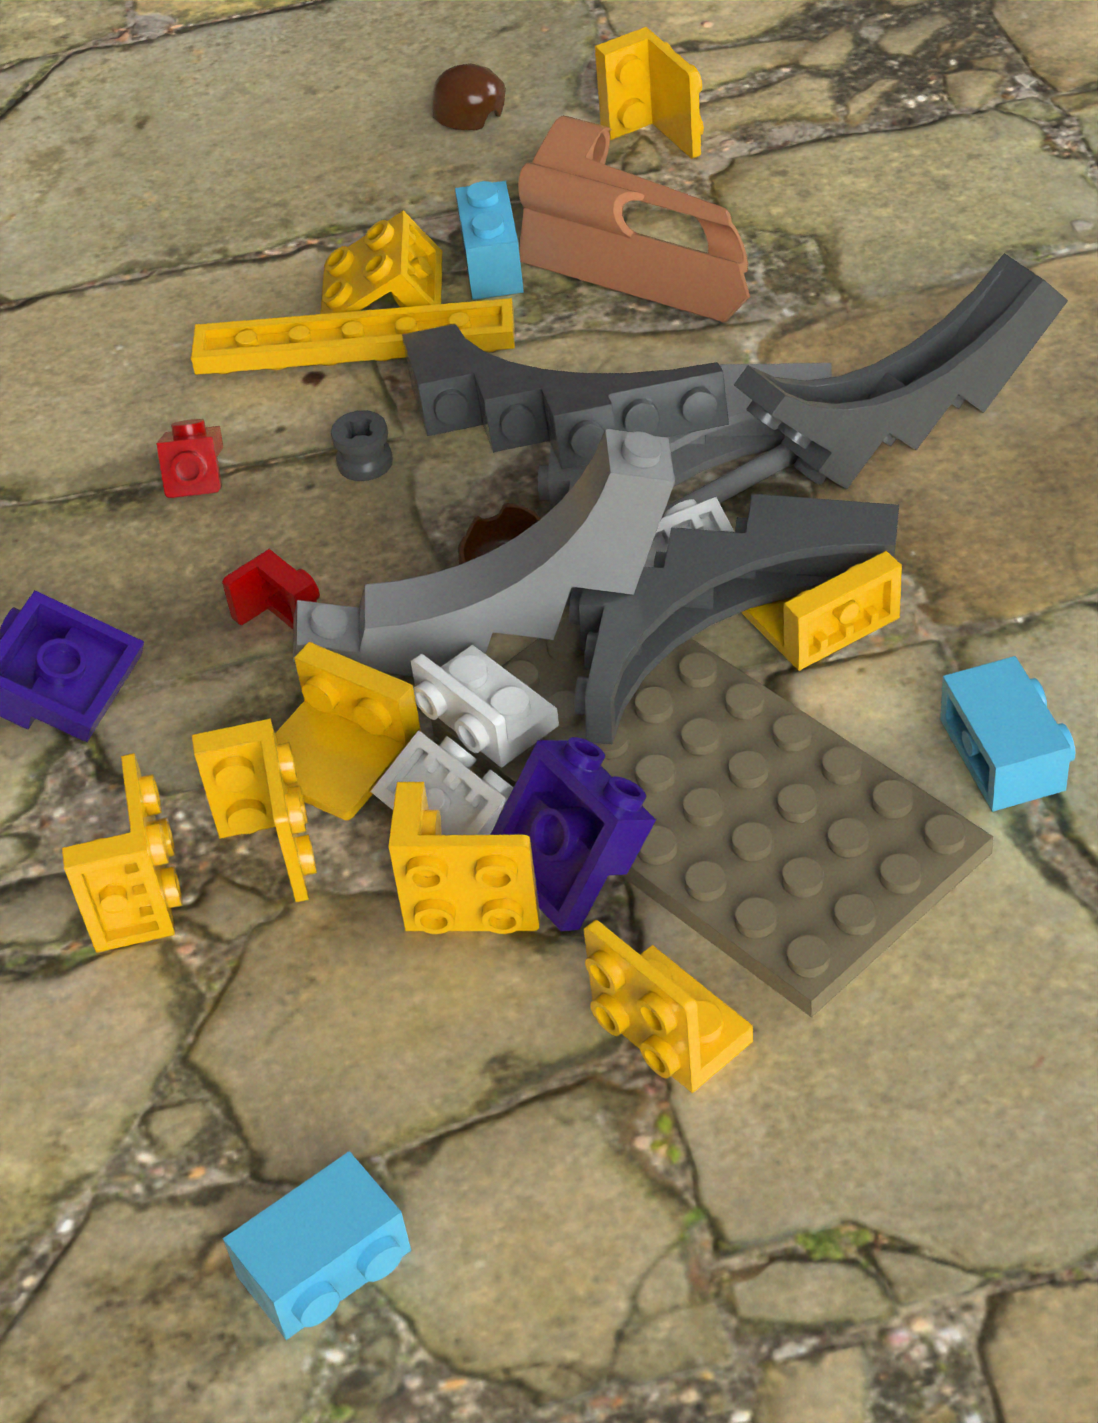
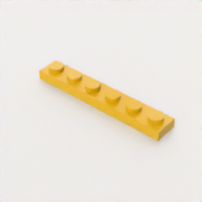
(343, 336)

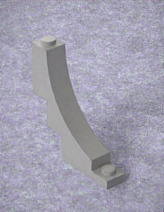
(587, 541)

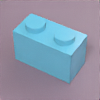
(489, 240)
(1006, 733)
(318, 1245)

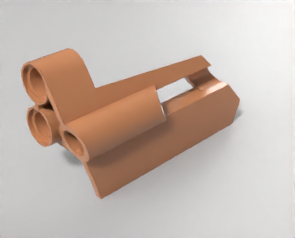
(579, 229)

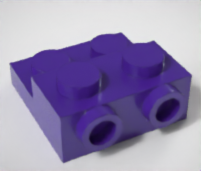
(61, 666)
(577, 825)

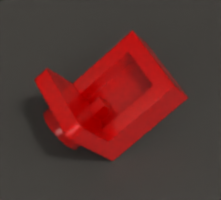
(190, 459)
(270, 585)

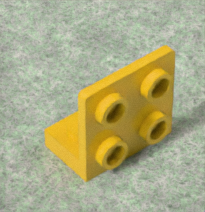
(649, 84)
(388, 258)
(832, 612)
(346, 729)
(249, 791)
(124, 878)
(458, 878)
(661, 1010)

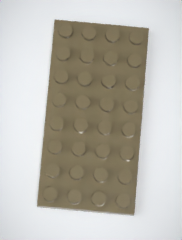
(765, 819)

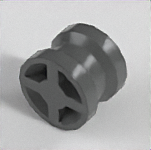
(361, 445)

